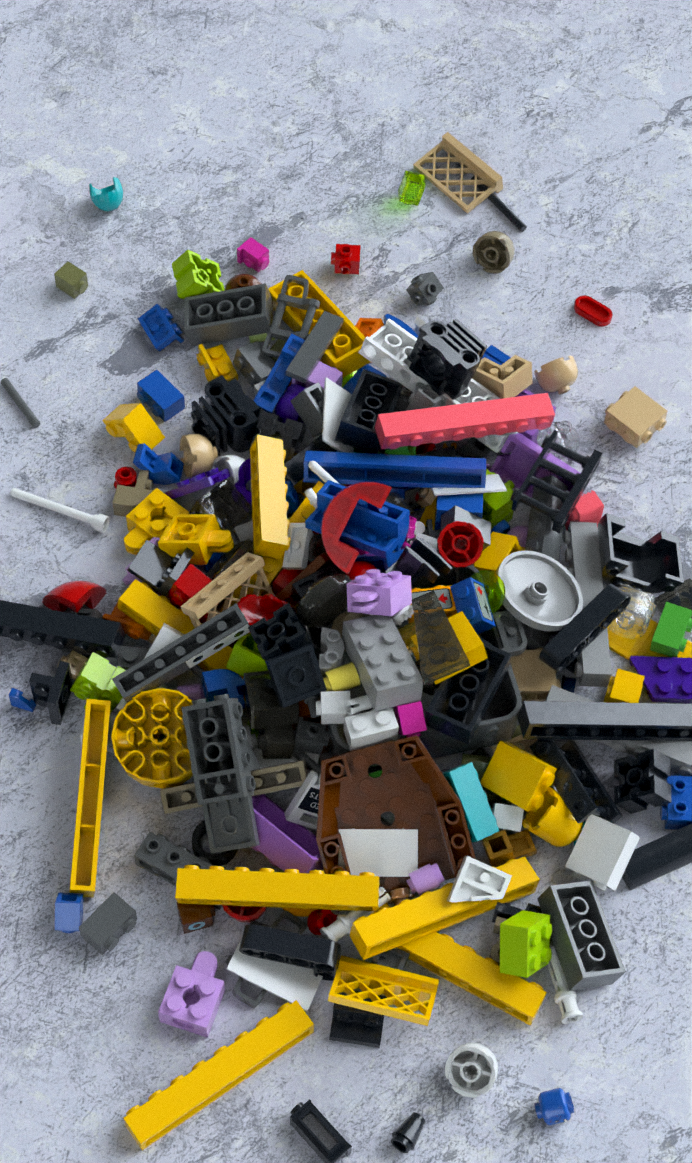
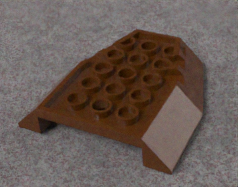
(407, 787)

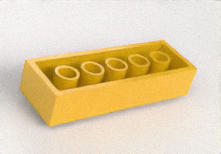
(348, 341)

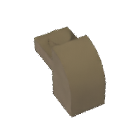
(127, 497)

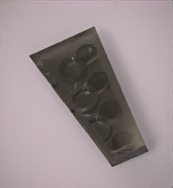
(437, 642)

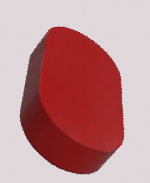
(593, 311)

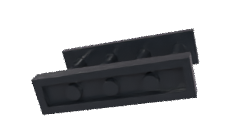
(568, 498)
(576, 781)

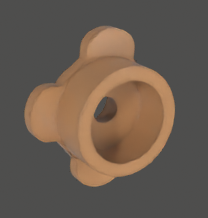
(399, 895)

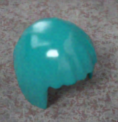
(108, 197)

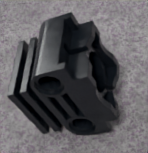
(446, 357)
(226, 416)

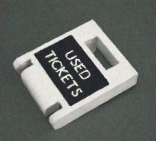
(306, 802)

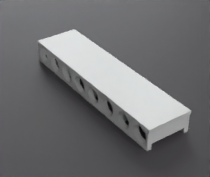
(389, 351)

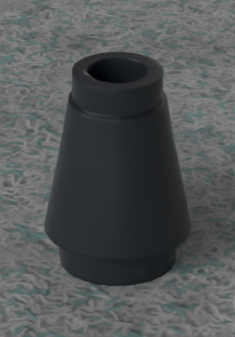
(407, 1133)

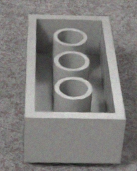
(382, 661)

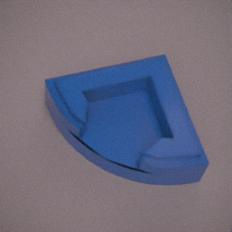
(21, 702)

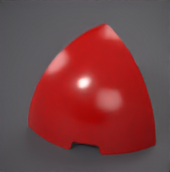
(74, 596)

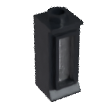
(319, 1132)

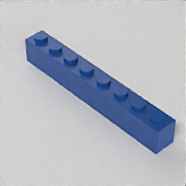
(398, 469)

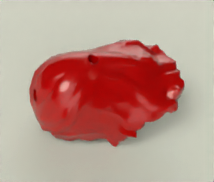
(259, 607)

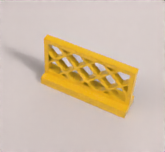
(379, 980)

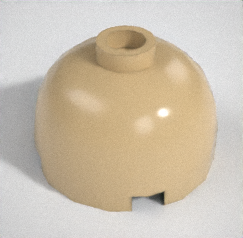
(557, 375)
(198, 454)

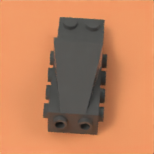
(222, 771)

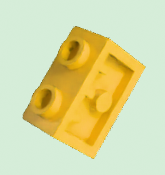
(216, 363)

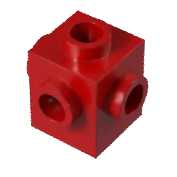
(346, 259)

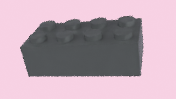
(228, 314)
(581, 935)

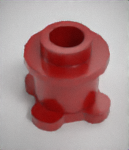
(125, 476)
(319, 919)

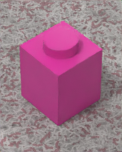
(410, 719)

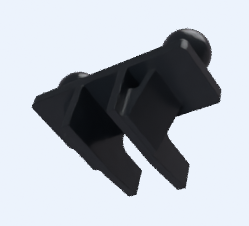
(419, 562)

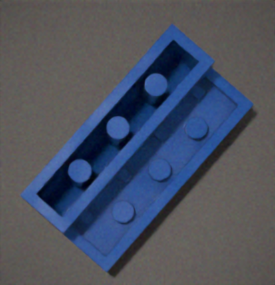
(368, 526)

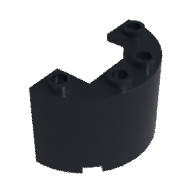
(642, 564)

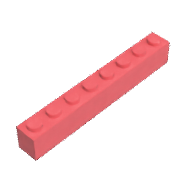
(464, 421)

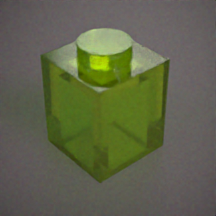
(411, 188)

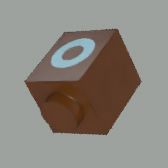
(195, 916)

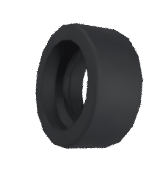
(216, 859)

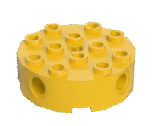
(136, 737)

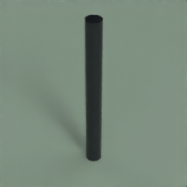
(503, 208)

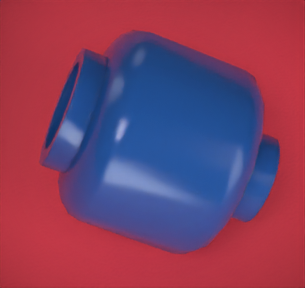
(554, 1106)

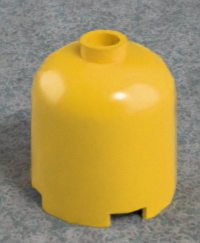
(553, 821)

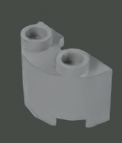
(331, 650)

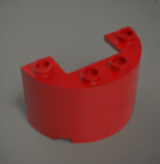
(337, 515)

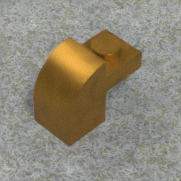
(502, 848)

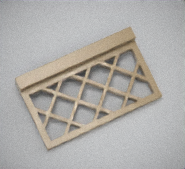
(472, 164)
(223, 588)

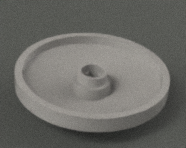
(539, 590)

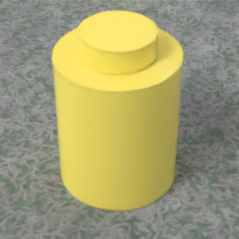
(342, 678)

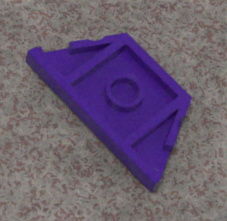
(198, 482)
(665, 677)

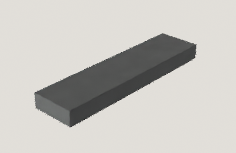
(314, 347)

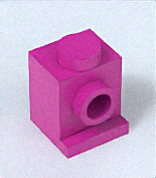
(253, 255)

